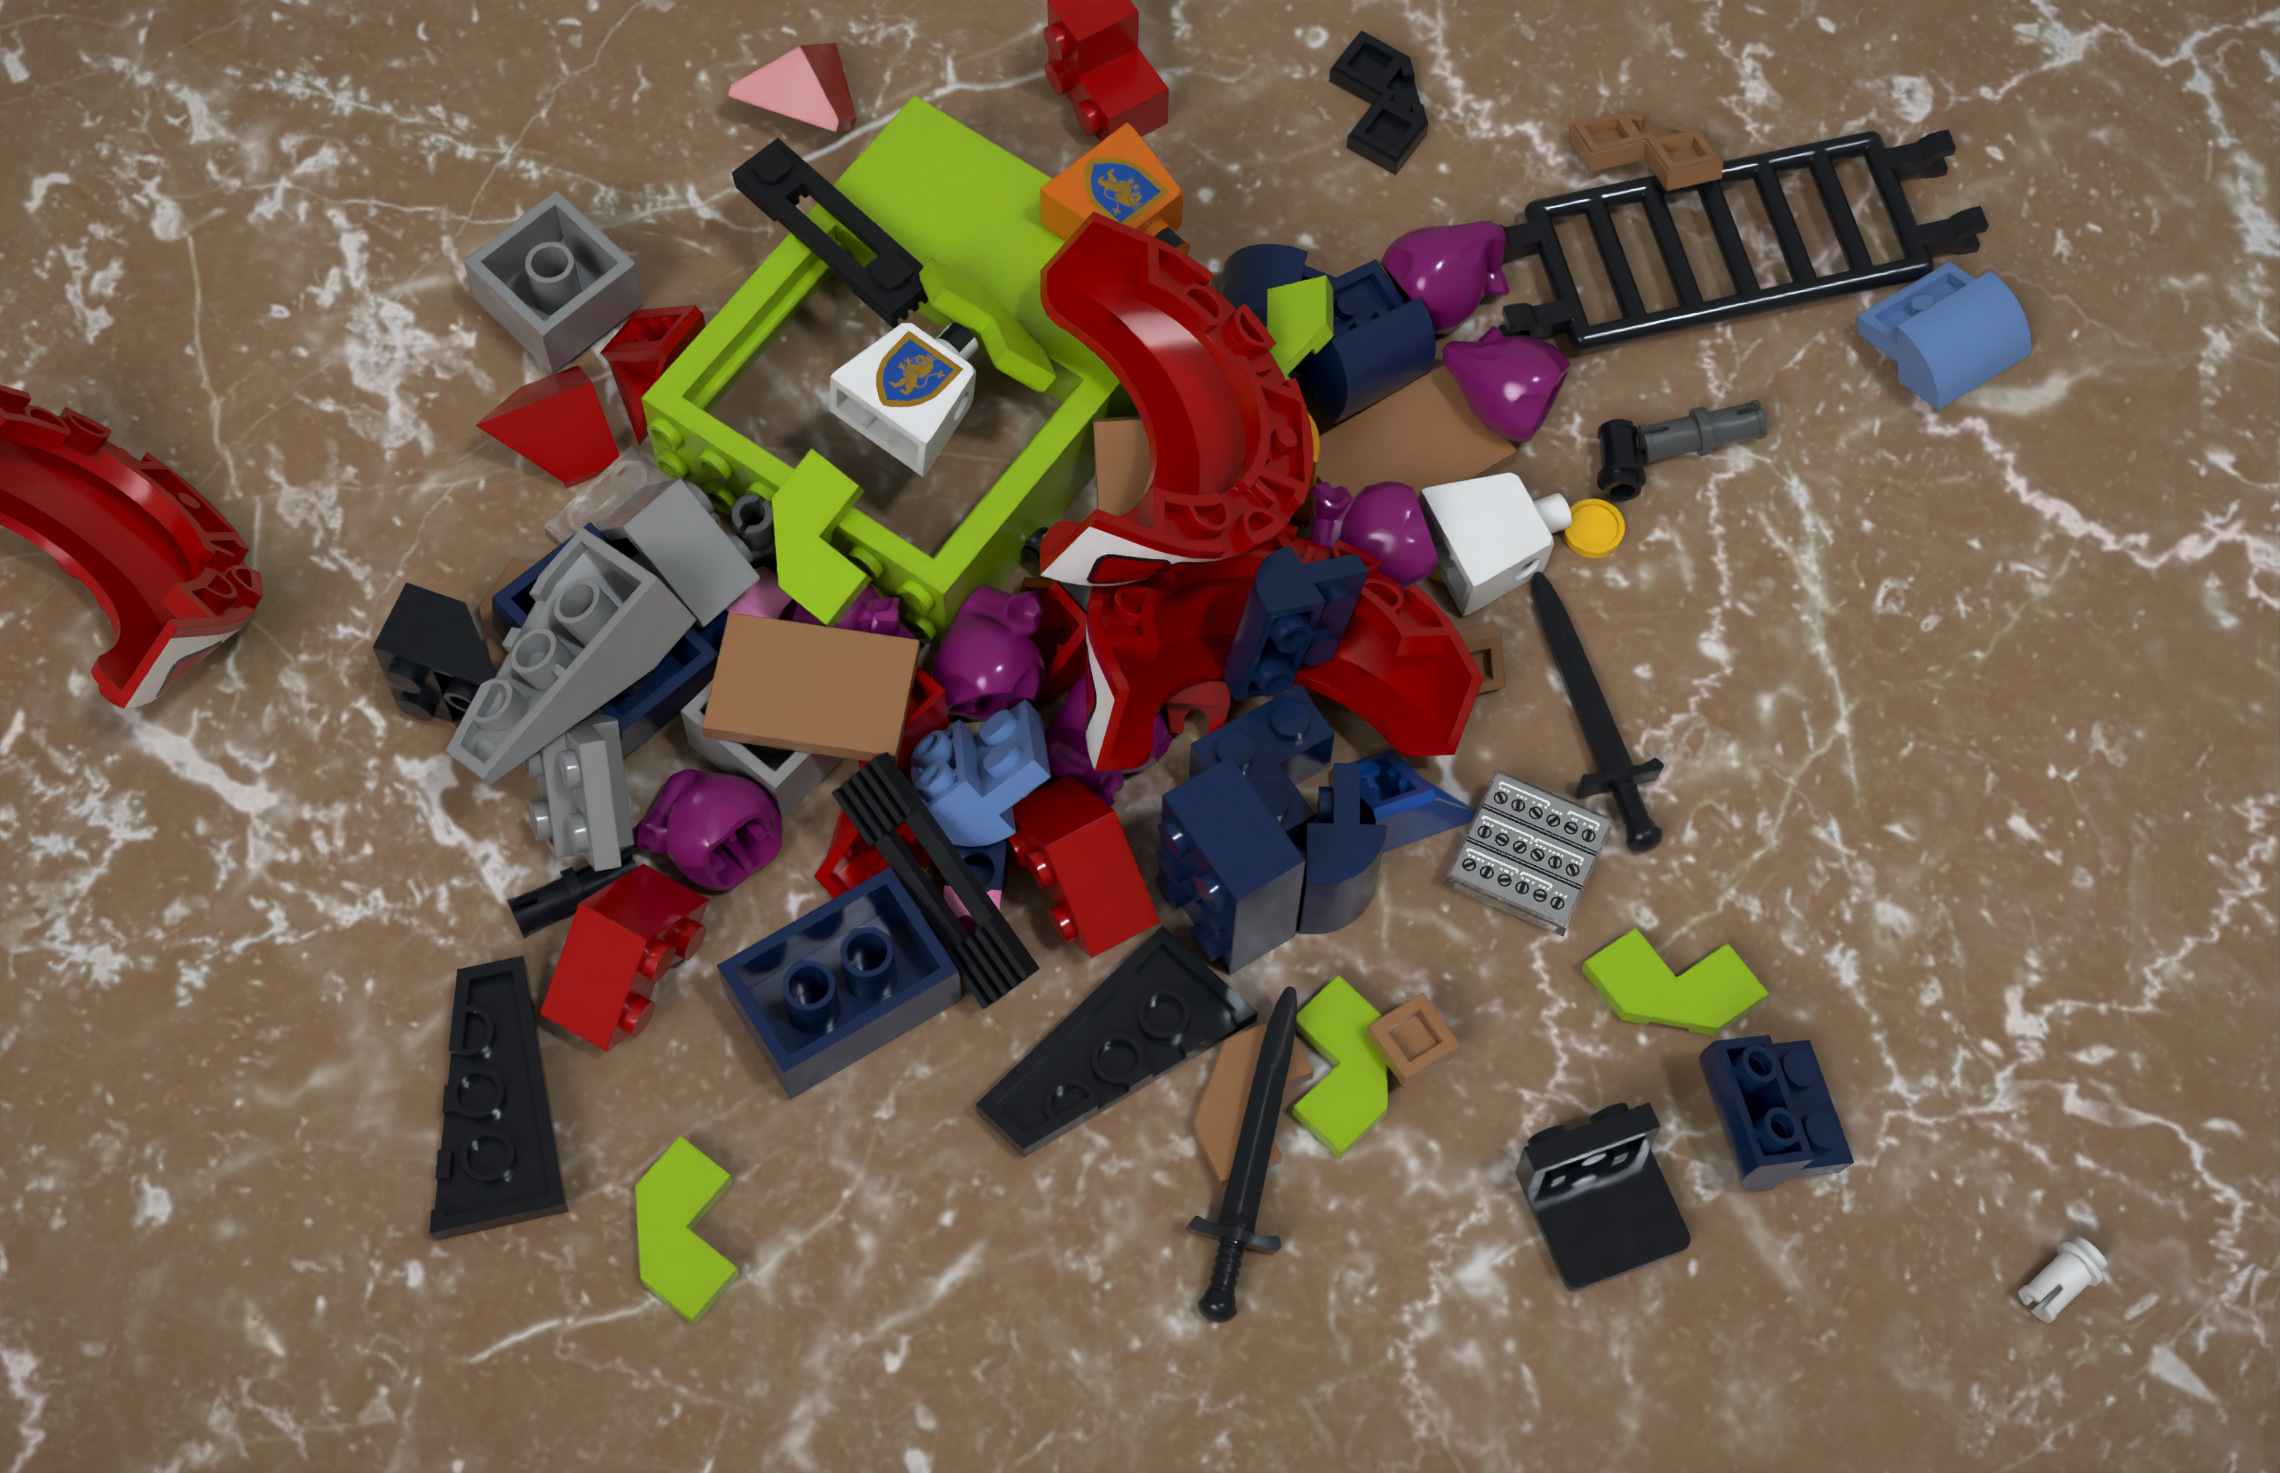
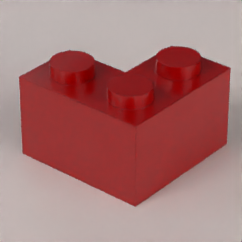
(1101, 68)
(1086, 862)
(617, 953)

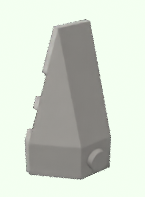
(585, 641)

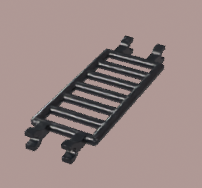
(1886, 167)

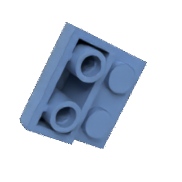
(1948, 332)
(978, 778)

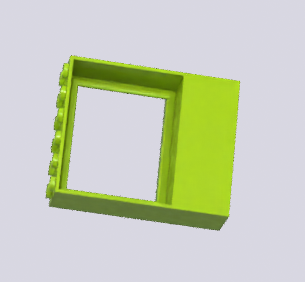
(978, 213)

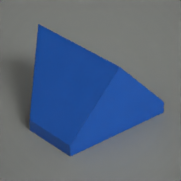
(1405, 801)

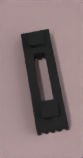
(776, 180)
(877, 804)

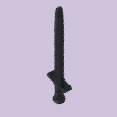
(1606, 746)
(1249, 1166)

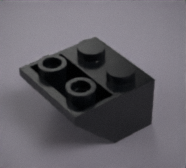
(432, 655)

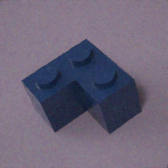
(1275, 751)

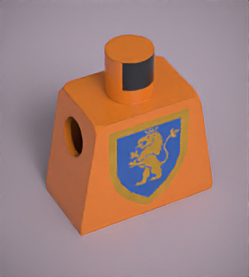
(1119, 182)

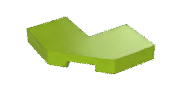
(1299, 320)
(1006, 340)
(803, 518)
(1647, 991)
(1356, 1090)
(668, 1206)

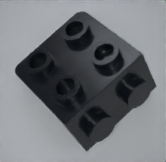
(1602, 1196)

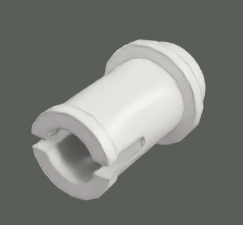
(2064, 1278)

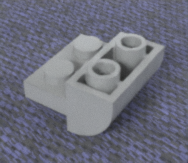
(582, 793)

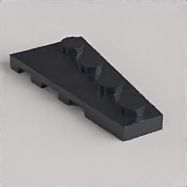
(1122, 1037)
(498, 1126)

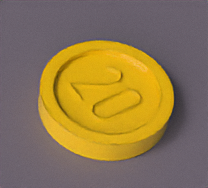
(1595, 528)

